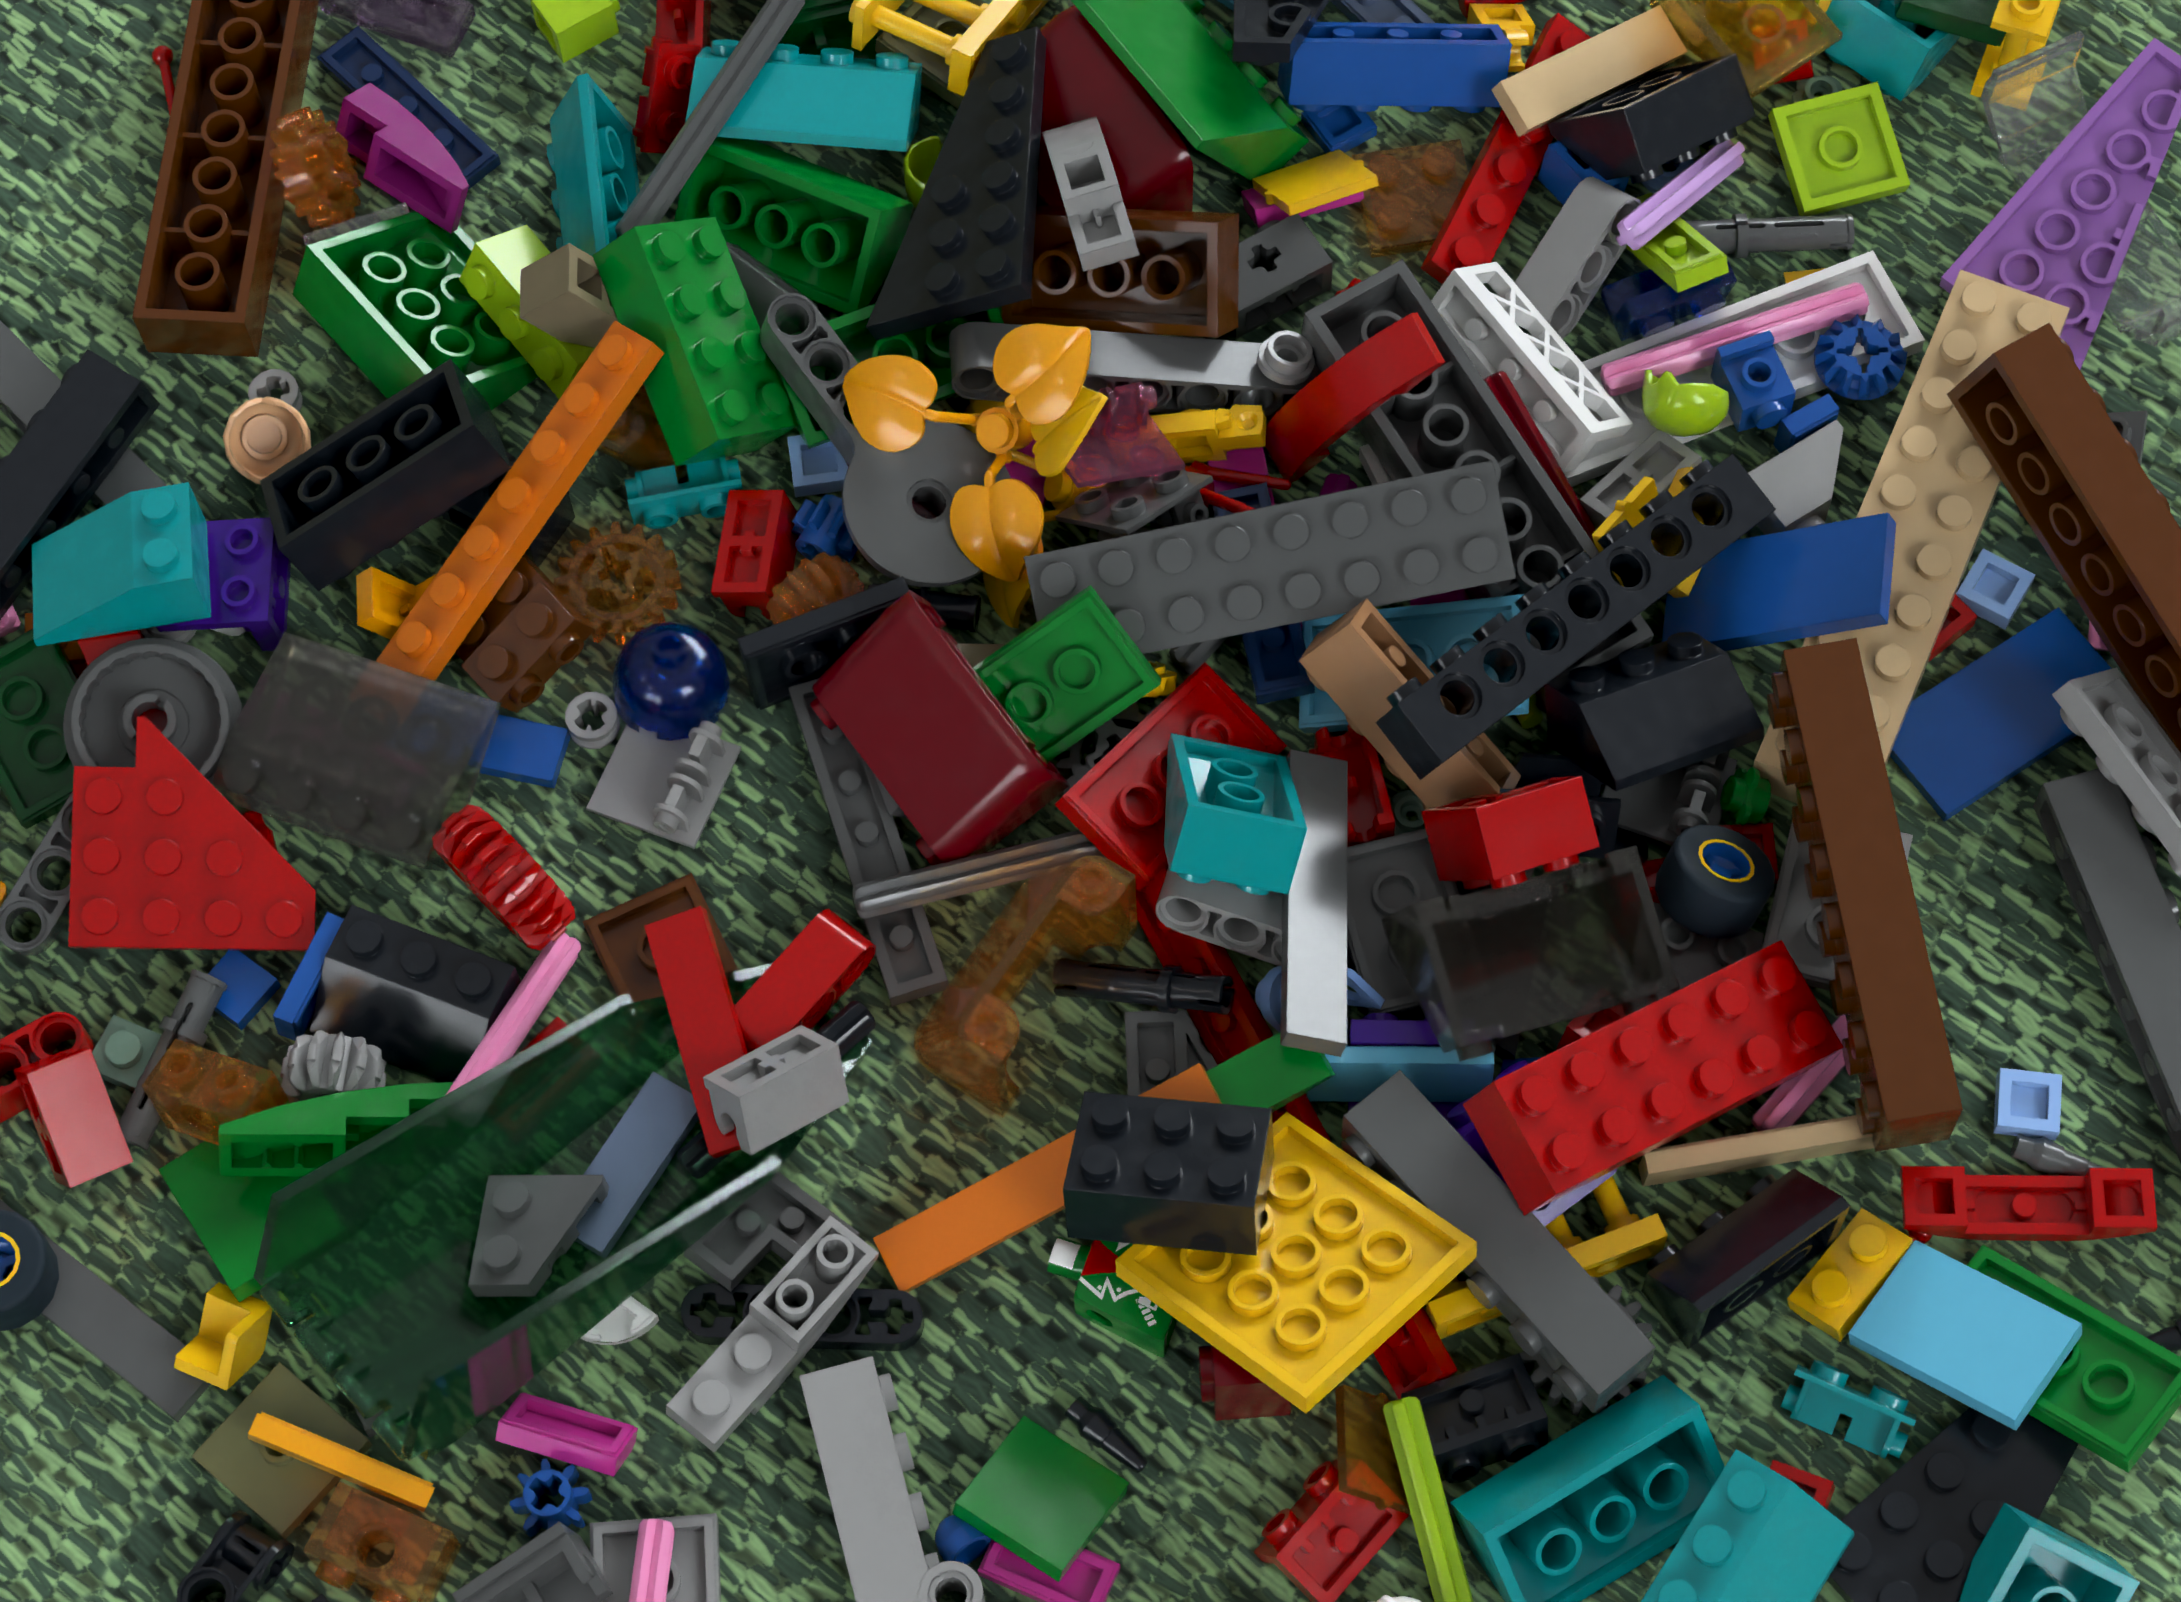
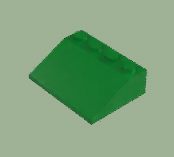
(1197, 83)
(400, 309)

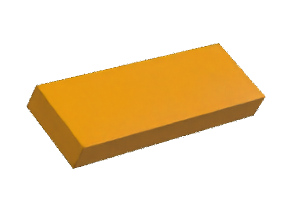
(341, 1461)

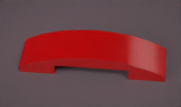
(1348, 392)
(2028, 1206)

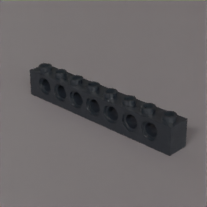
(1430, 734)

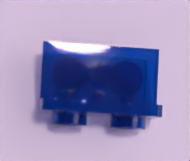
(1650, 305)

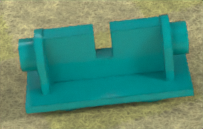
(660, 501)
(1873, 1415)

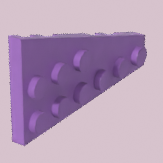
(2083, 204)

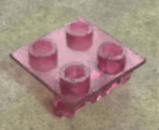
(1123, 441)

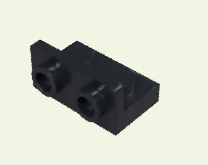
(1482, 1418)

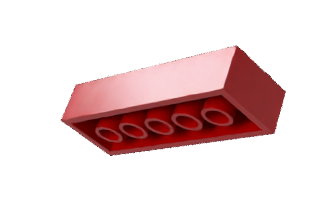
(1651, 1076)

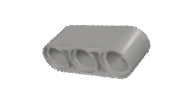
(1576, 253)
(1224, 916)

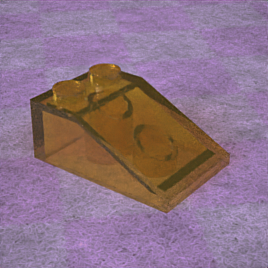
(1765, 34)

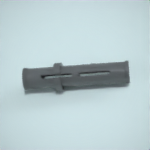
(1778, 234)
(185, 1024)

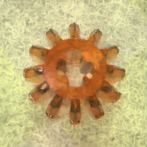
(813, 586)

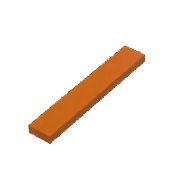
(1001, 1202)

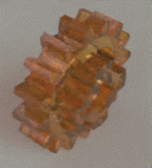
(315, 167)
(640, 567)

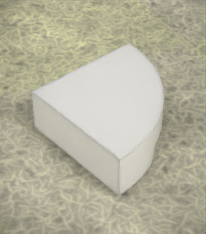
(622, 1323)

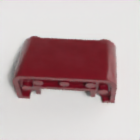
(1091, 81)
(934, 733)

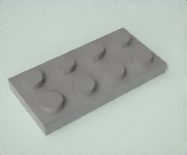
(2129, 751)

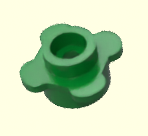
(1745, 797)

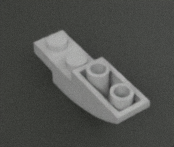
(1090, 193)
(774, 1335)

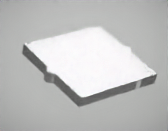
(356, 223)

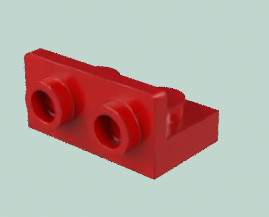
(1326, 1536)

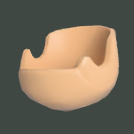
(264, 437)

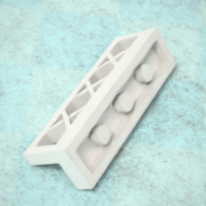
(1494, 343)

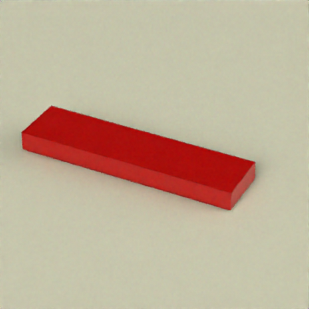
(698, 1009)

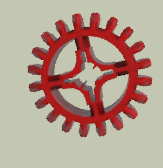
(504, 877)

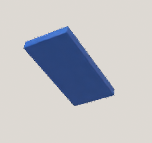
(1791, 585)
(1993, 715)

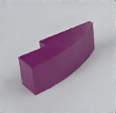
(403, 156)

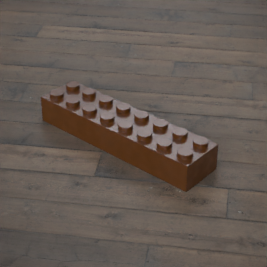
(216, 185)
(2086, 506)
(1864, 896)

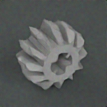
(330, 1065)

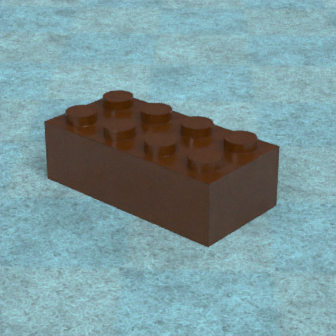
(1176, 285)

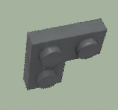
(773, 1219)

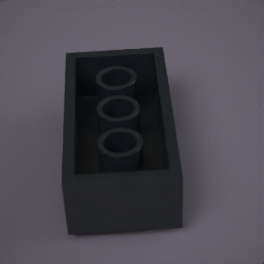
(384, 475)

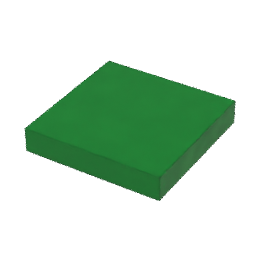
(1040, 1498)

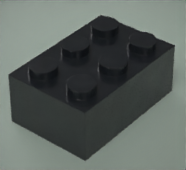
(1169, 1173)

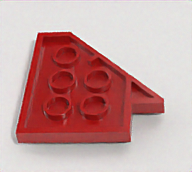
(176, 863)

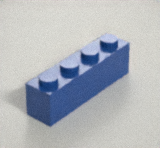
(1397, 66)

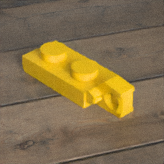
(1212, 433)

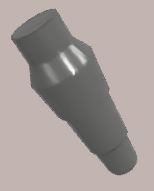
(2049, 1157)

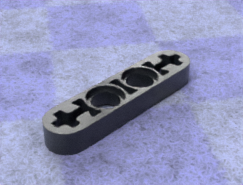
(880, 1307)

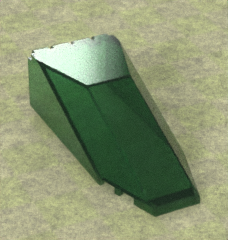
(389, 1230)

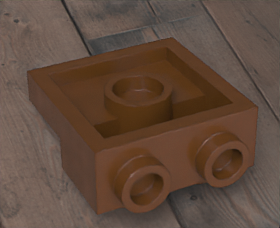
(523, 638)

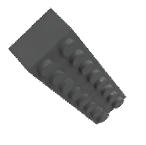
(1457, 423)
(1289, 559)

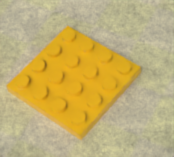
(1331, 1276)

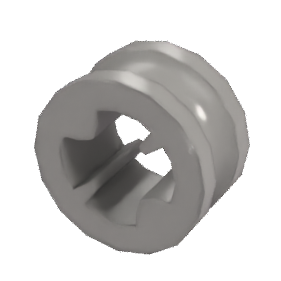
(276, 378)
(597, 702)

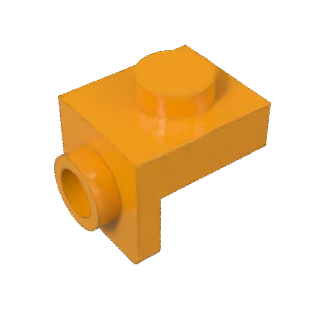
(385, 600)

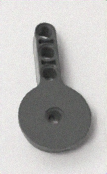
(878, 482)
(102, 733)

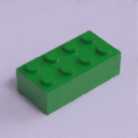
(714, 382)

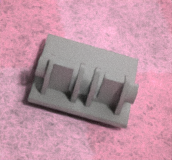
(665, 783)

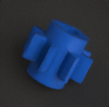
(823, 529)
(551, 1483)

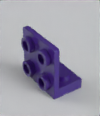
(246, 581)

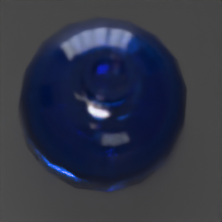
(670, 680)

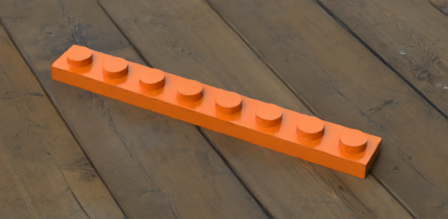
(522, 503)

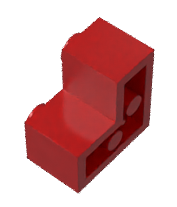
(1506, 833)

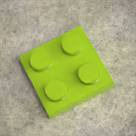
(1839, 149)

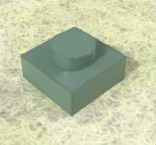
(124, 1052)

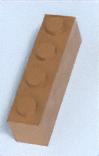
(1359, 666)

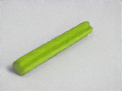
(1427, 1500)

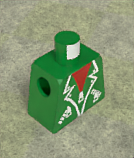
(1107, 1298)

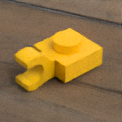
(1514, 23)

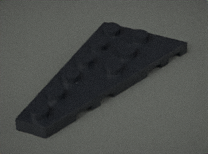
(978, 211)

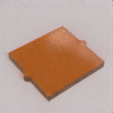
(1365, 1450)

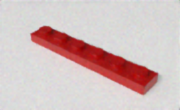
(1498, 176)

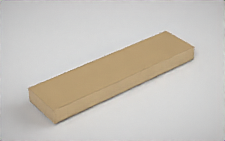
(1589, 70)
(1753, 1150)

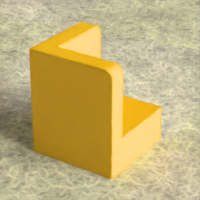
(228, 1338)

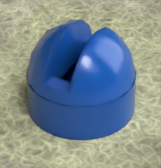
(959, 1540)

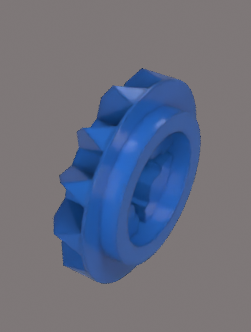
(1842, 371)

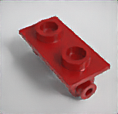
(669, 76)

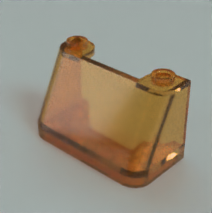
(971, 1023)

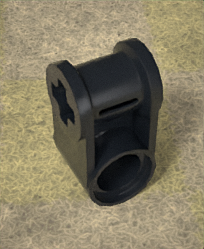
(232, 1567)

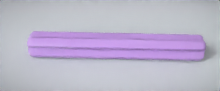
(1679, 194)

